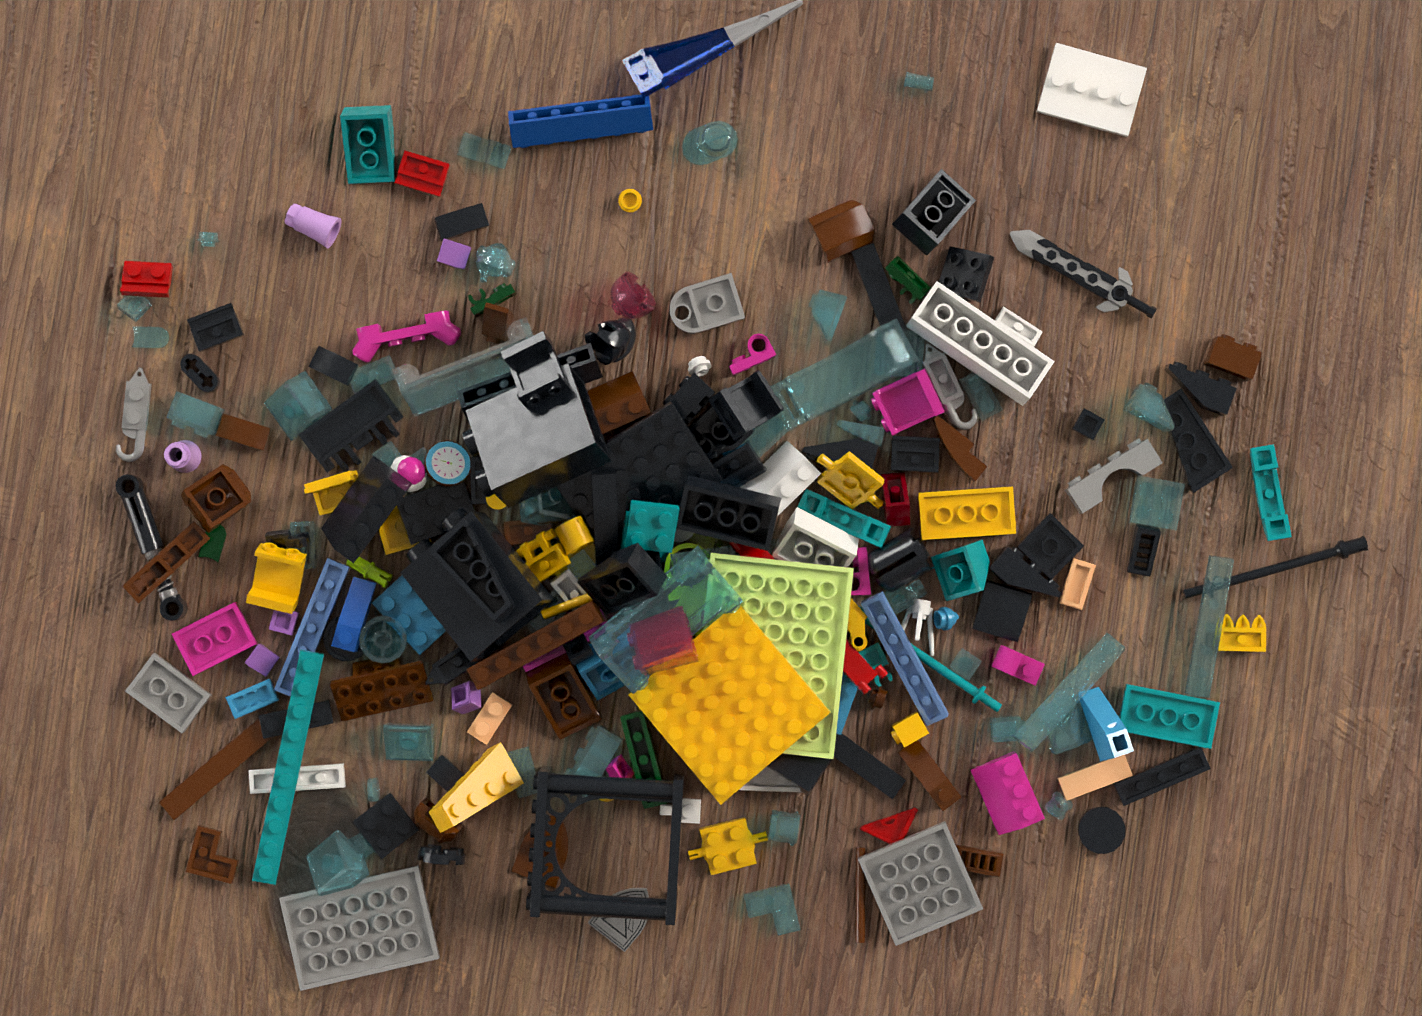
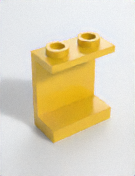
(277, 578)

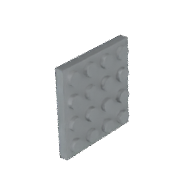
(920, 883)

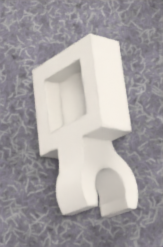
(690, 810)

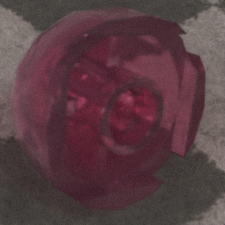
(630, 298)

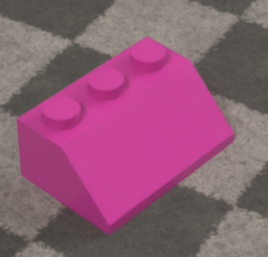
(1007, 793)

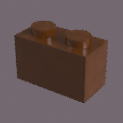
(1233, 357)

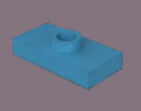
(252, 698)

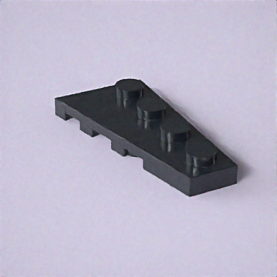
(1195, 445)

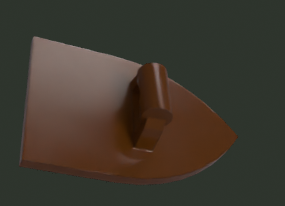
(522, 862)

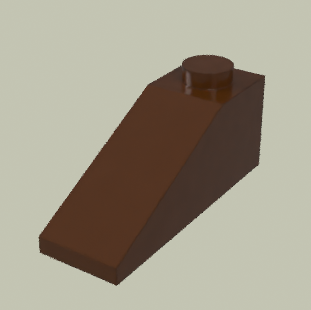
(496, 323)
(929, 775)

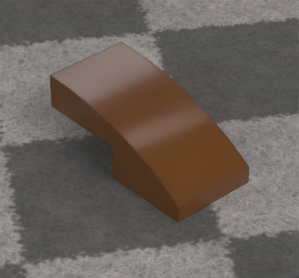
(242, 431)

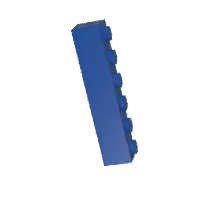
(580, 121)

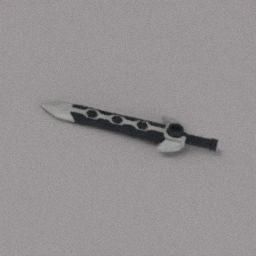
(1083, 273)

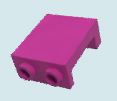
(907, 402)

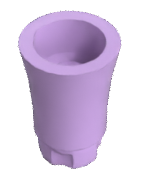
(313, 224)
(190, 456)

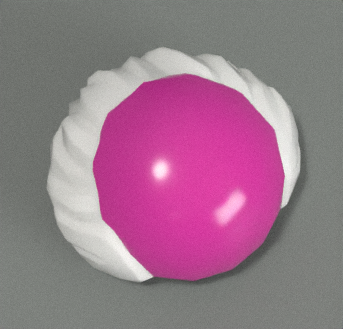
(412, 470)

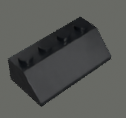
(364, 508)

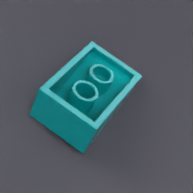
(368, 144)

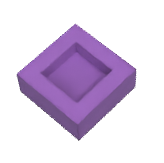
(283, 622)

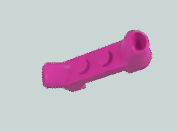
(436, 324)

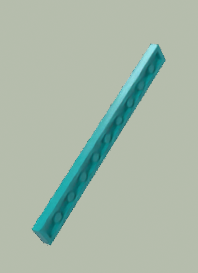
(287, 767)

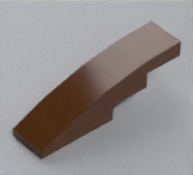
(166, 562)

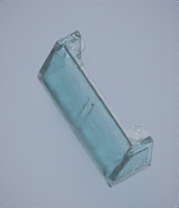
(441, 385)

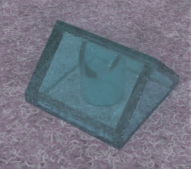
(409, 741)

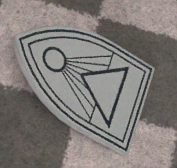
(621, 930)

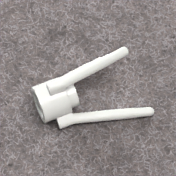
(921, 610)

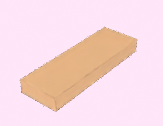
(1094, 777)

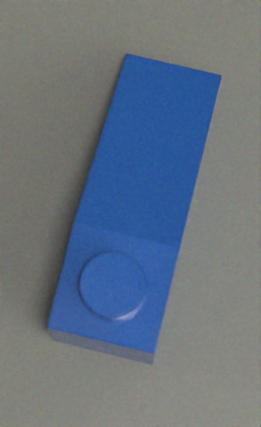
(354, 614)

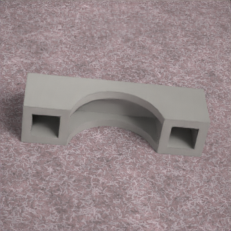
(1088, 491)

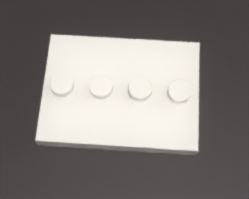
(1091, 90)

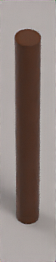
(860, 899)

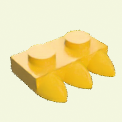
(1242, 636)

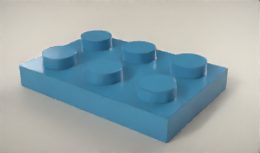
(407, 608)

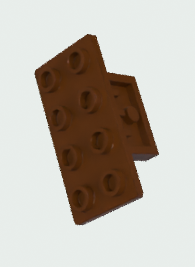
(380, 688)

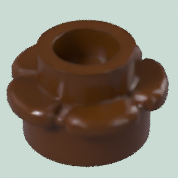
(878, 697)

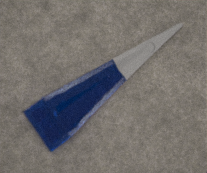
(671, 62)

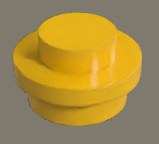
(630, 200)

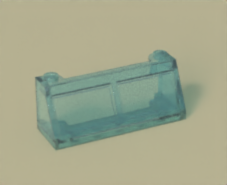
(690, 584)

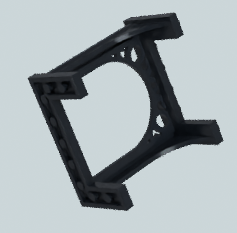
(596, 787)

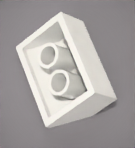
(786, 475)
(814, 542)

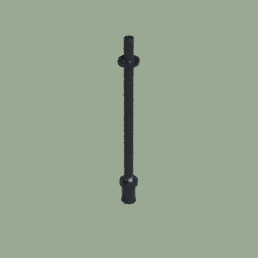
(1341, 549)

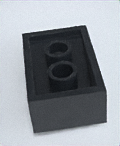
(933, 212)
(623, 579)

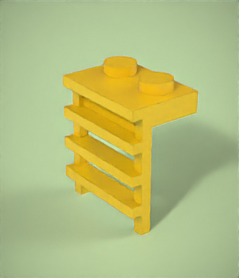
(330, 490)

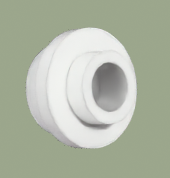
(699, 366)

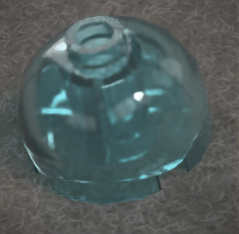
(383, 639)

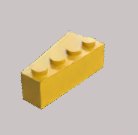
(482, 785)

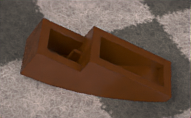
(958, 449)

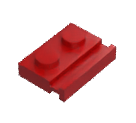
(422, 173)
(146, 279)

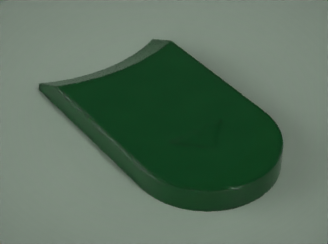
(214, 546)

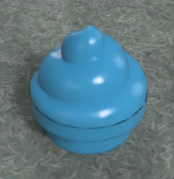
(945, 618)

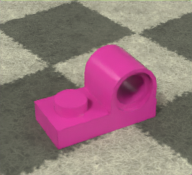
(742, 363)
(862, 575)
(1018, 665)

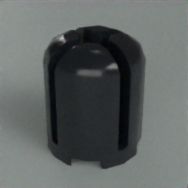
(907, 570)

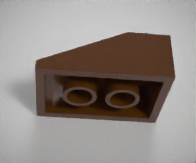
(563, 696)

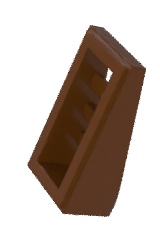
(988, 854)

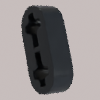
(196, 377)

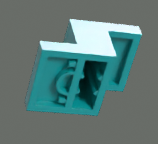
(650, 526)

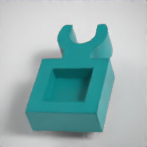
(874, 657)

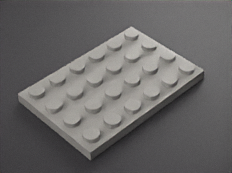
(360, 929)

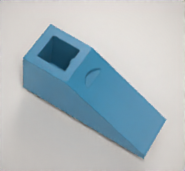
(1105, 726)

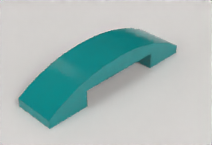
(1268, 493)
(844, 518)

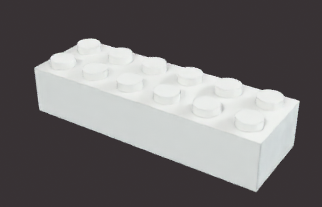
(980, 343)

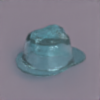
(709, 142)

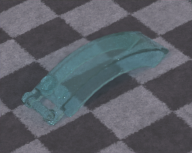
(846, 374)

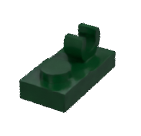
(912, 282)
(500, 294)

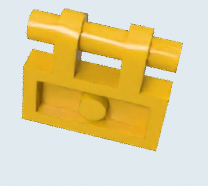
(549, 561)

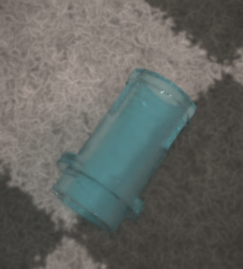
(919, 81)

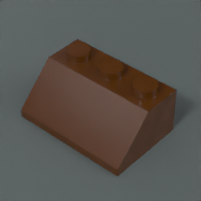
(618, 403)

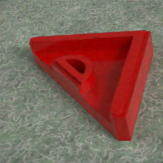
(892, 827)

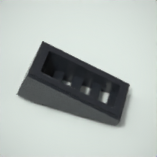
(1139, 529)

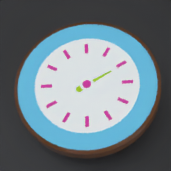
(447, 463)

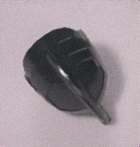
(613, 340)

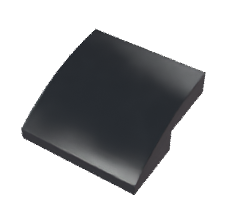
(1002, 611)

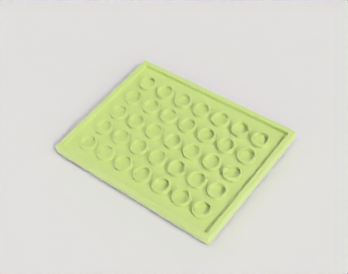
(806, 618)

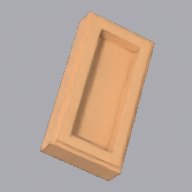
(1077, 584)

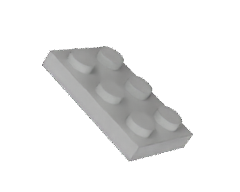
(168, 693)

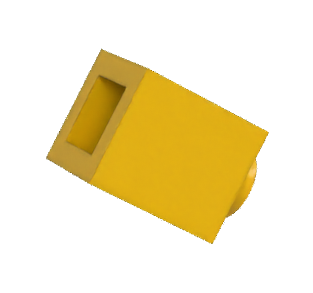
(909, 730)

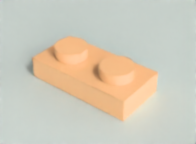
(489, 718)

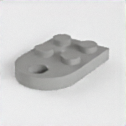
(709, 305)

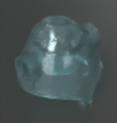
(494, 261)

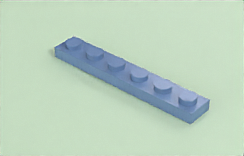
(314, 620)
(904, 658)

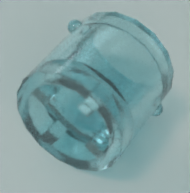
(784, 827)

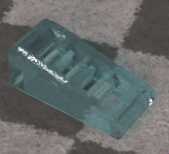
(869, 433)

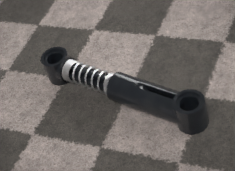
(149, 540)

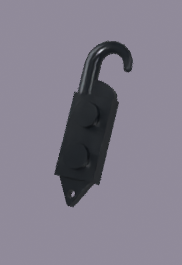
(450, 667)

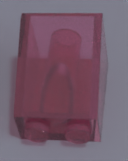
(662, 642)

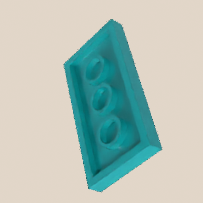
(1169, 716)

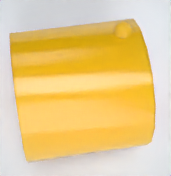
(574, 535)

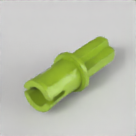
(370, 571)

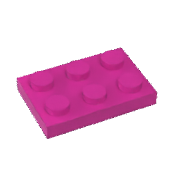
(214, 638)

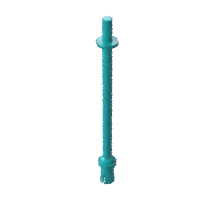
(978, 694)

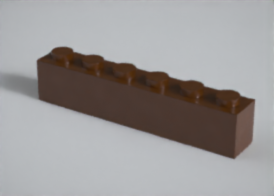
(536, 645)

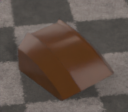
(842, 229)
(216, 497)
(425, 822)

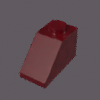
(896, 499)

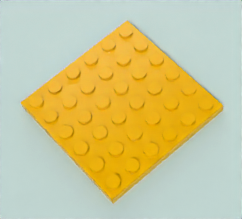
(732, 705)

